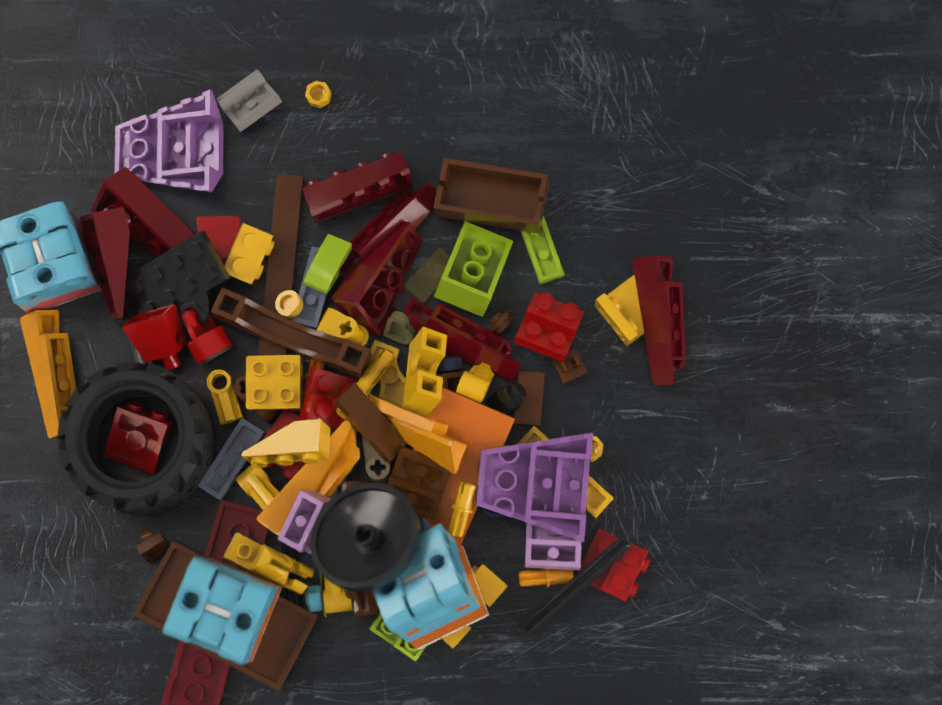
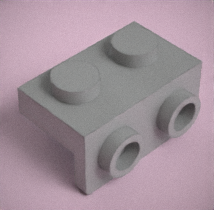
(248, 100)

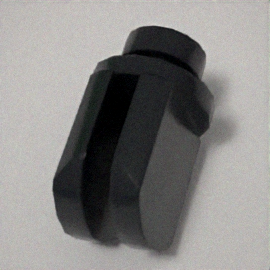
(507, 398)

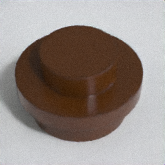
(499, 321)

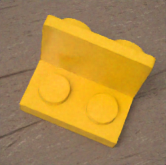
(622, 311)
(274, 382)

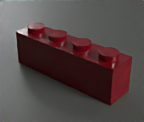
(357, 186)
(150, 218)

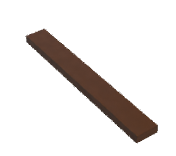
(283, 255)

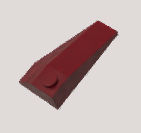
(108, 237)
(373, 286)

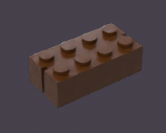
(491, 195)

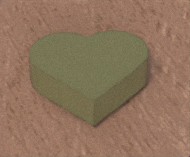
(399, 329)

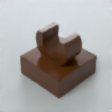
(571, 368)
(153, 545)

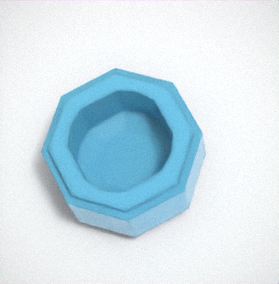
(313, 598)

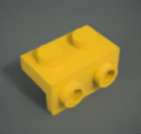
(248, 252)

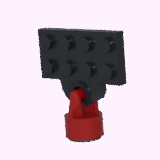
(185, 279)

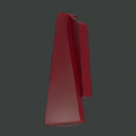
(405, 207)
(661, 316)
(465, 338)

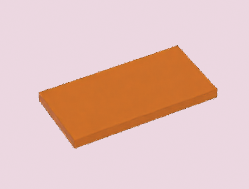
(478, 429)

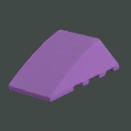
(175, 145)
(539, 483)

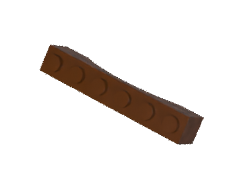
(272, 327)

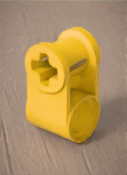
(343, 326)

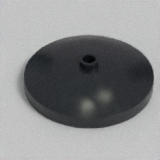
(365, 537)

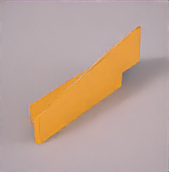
(50, 364)
(422, 433)
(319, 477)

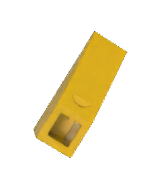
(297, 442)

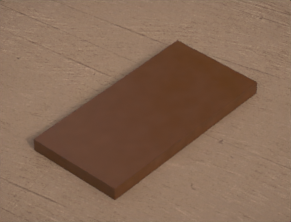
(281, 640)

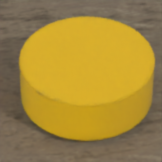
(289, 304)

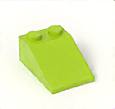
(473, 269)

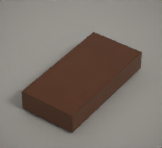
(531, 409)

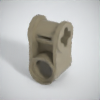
(372, 458)

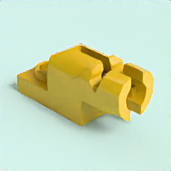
(267, 563)

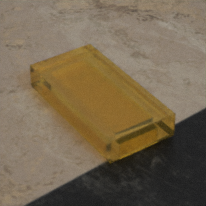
(427, 278)

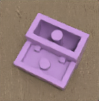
(301, 520)
(551, 550)

